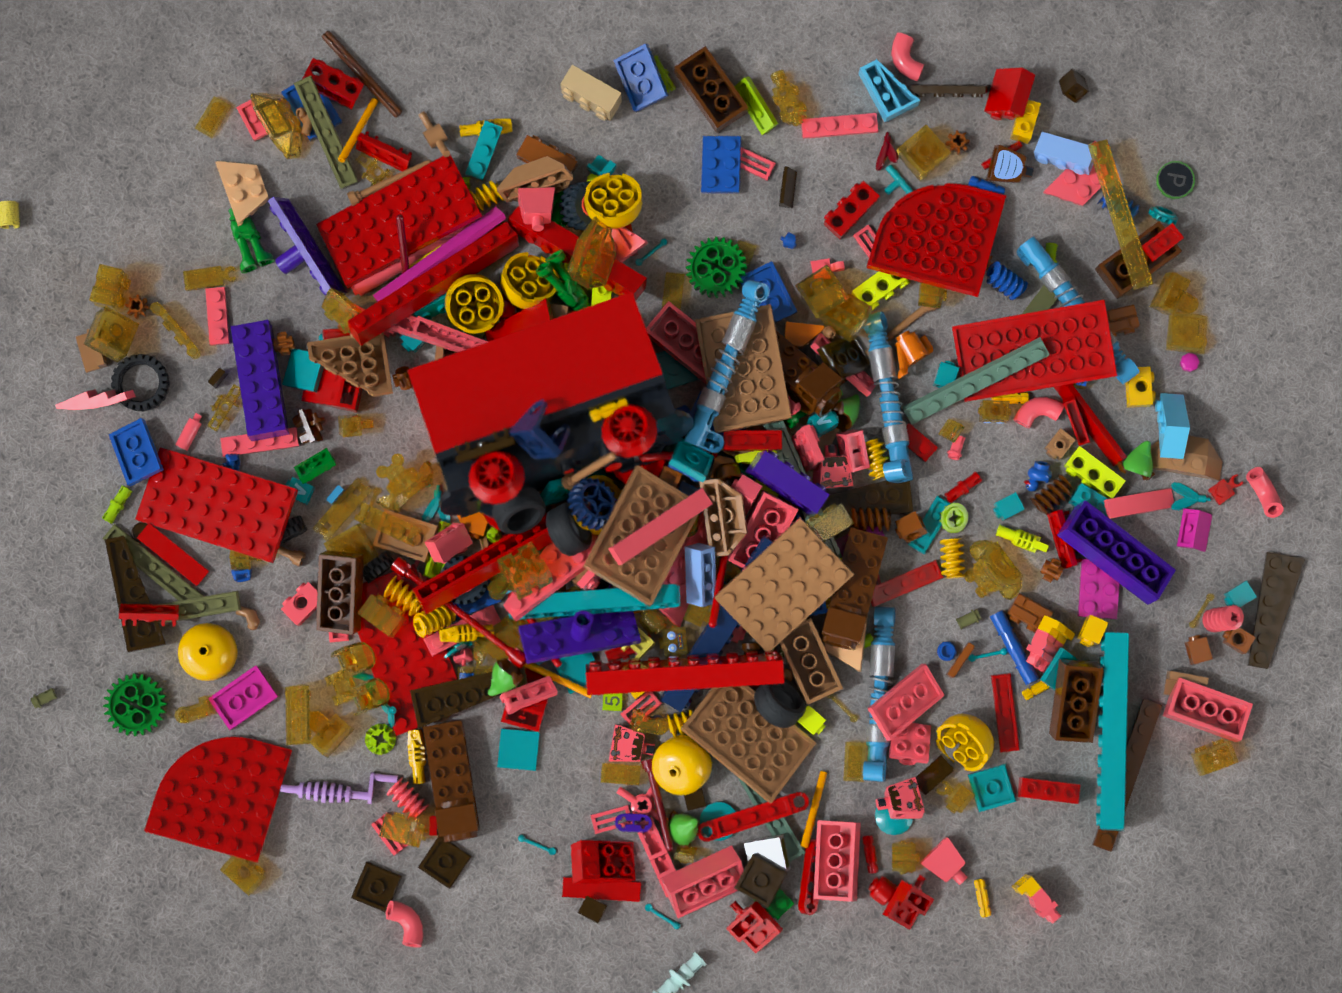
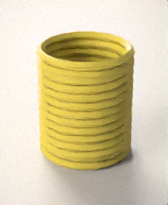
(9, 214)

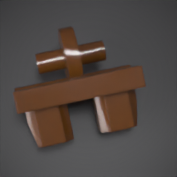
(312, 426)

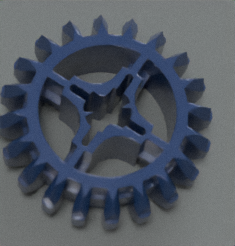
(588, 507)

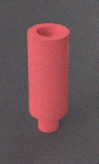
(189, 432)

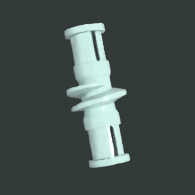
(682, 975)

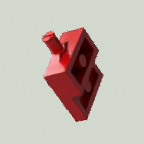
(908, 903)
(753, 926)

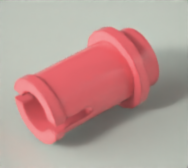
(956, 448)

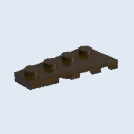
(957, 91)

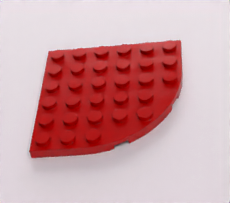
(939, 236)
(221, 796)

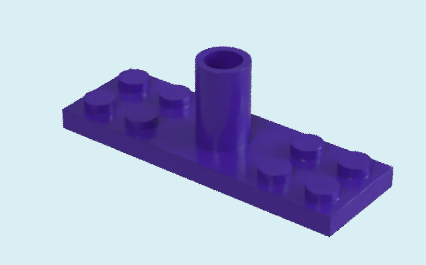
(304, 249)
(578, 635)

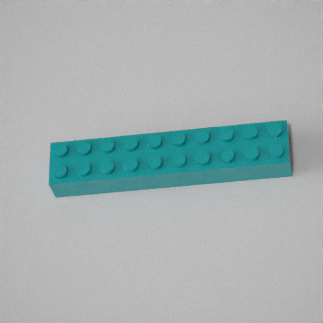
(1114, 732)

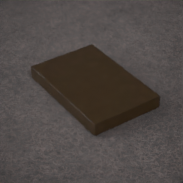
(845, 357)

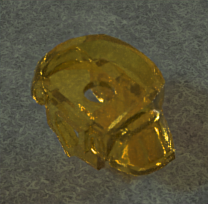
(403, 482)
(990, 573)
(506, 632)

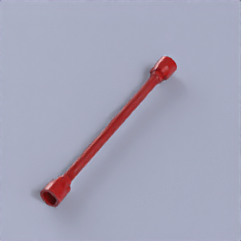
(515, 655)

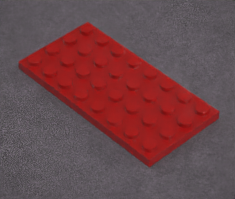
(366, 235)
(1074, 336)
(217, 505)
(402, 660)

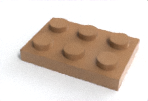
(419, 551)

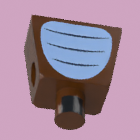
(1007, 166)

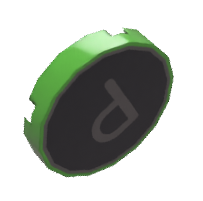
(1175, 180)

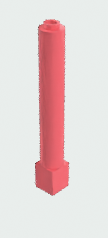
(381, 277)

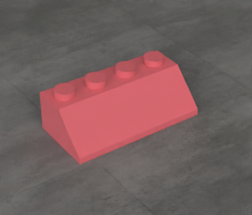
(767, 517)
(1208, 710)
(837, 860)
(703, 881)

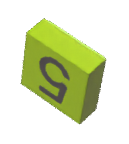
(612, 702)

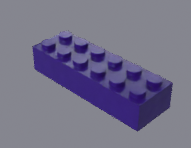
(259, 380)
(1116, 552)

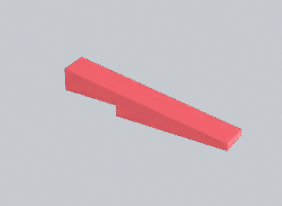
(435, 334)
(660, 526)

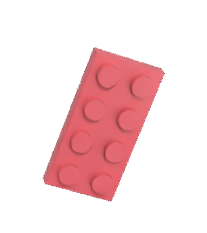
(906, 702)

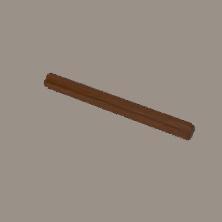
(362, 74)

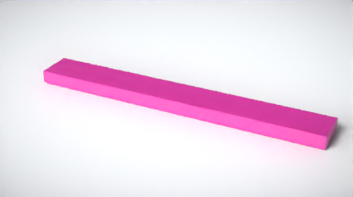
(449, 248)

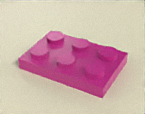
(1097, 592)
(243, 697)

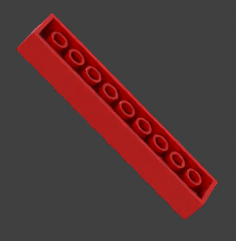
(684, 673)

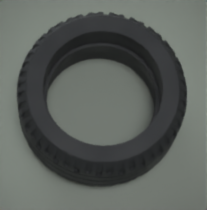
(520, 512)
(565, 532)
(780, 703)

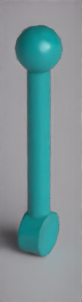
(639, 262)
(1003, 651)
(522, 838)
(648, 907)

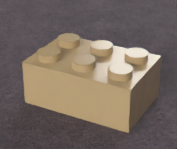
(591, 93)

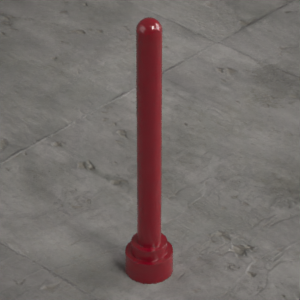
(402, 243)
(647, 765)

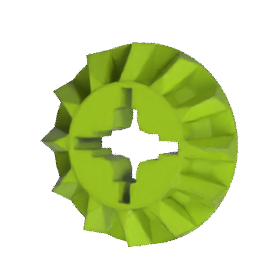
(959, 522)
(388, 735)

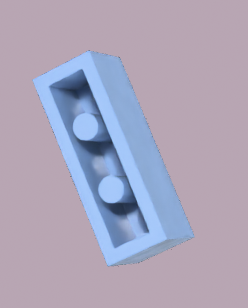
(1063, 153)
(700, 574)

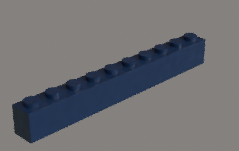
(711, 641)

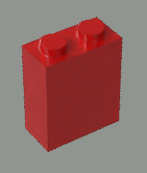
(1009, 93)

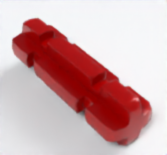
(870, 854)

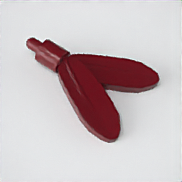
(886, 150)

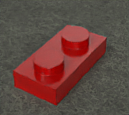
(1162, 242)
(919, 443)

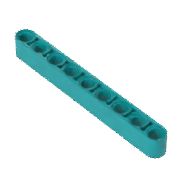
(601, 602)

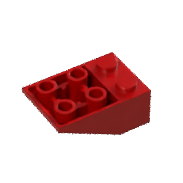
(334, 393)
(530, 716)
(602, 862)

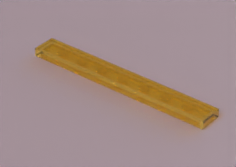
(1120, 214)

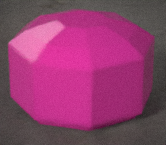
(1189, 362)

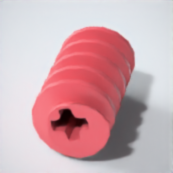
(1223, 618)
(407, 799)

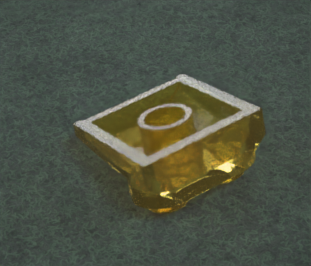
(1187, 333)

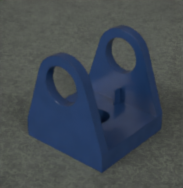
(534, 439)

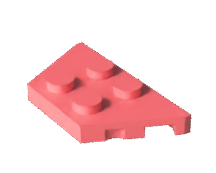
(1075, 187)
(626, 243)

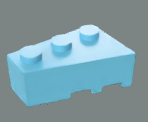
(886, 91)
(1172, 425)

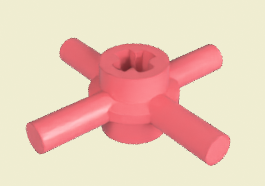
(640, 798)

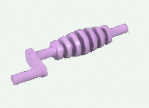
(348, 794)

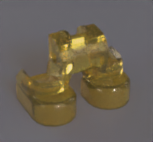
(353, 661)

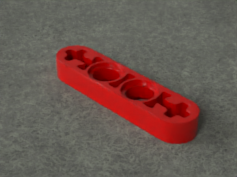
(807, 877)

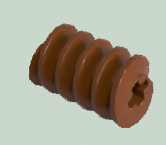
(1052, 494)
(871, 519)

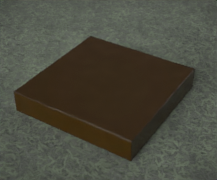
(444, 862)
(760, 880)
(376, 886)

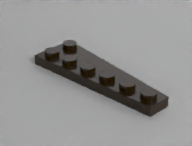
(881, 494)
(130, 590)
(1275, 596)
(451, 697)

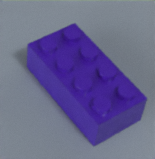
(787, 482)

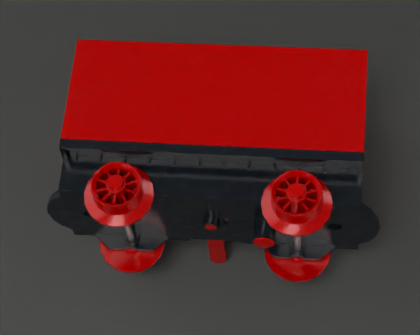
(574, 368)

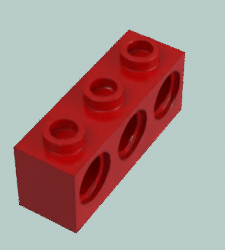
(335, 92)
(850, 219)
(1048, 790)

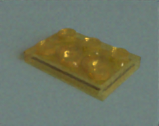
(298, 715)

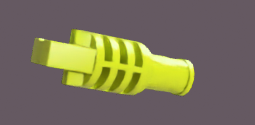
(1022, 539)

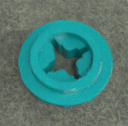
(1163, 214)

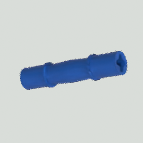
(1014, 647)

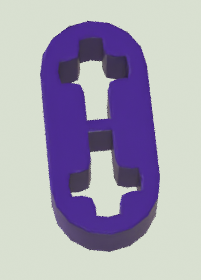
(633, 818)

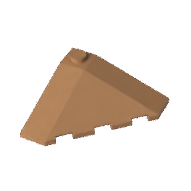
(360, 365)

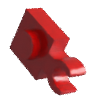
(1223, 490)

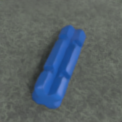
(985, 185)

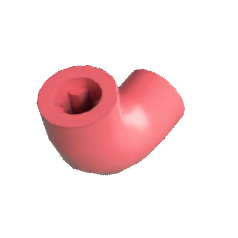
(902, 58)
(1038, 407)
(1265, 491)
(409, 920)

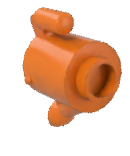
(911, 350)

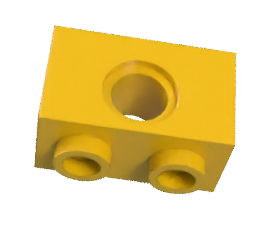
(1024, 126)
(1141, 399)
(1092, 631)

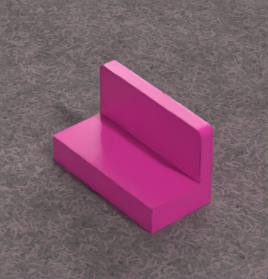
(1194, 529)

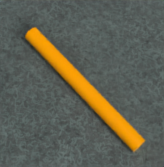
(358, 129)
(558, 679)
(813, 809)

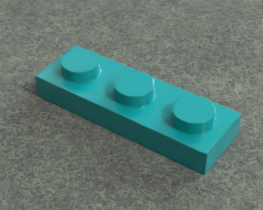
(484, 150)

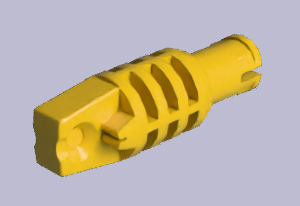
(475, 129)
(461, 633)
(417, 755)

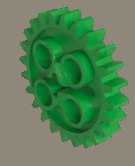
(707, 281)
(127, 720)

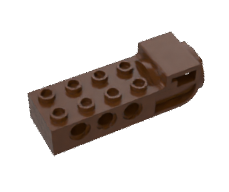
(806, 382)
(852, 600)
(451, 781)

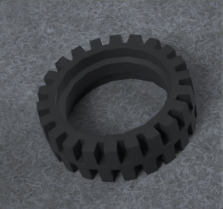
(163, 377)

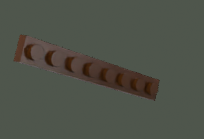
(1135, 753)

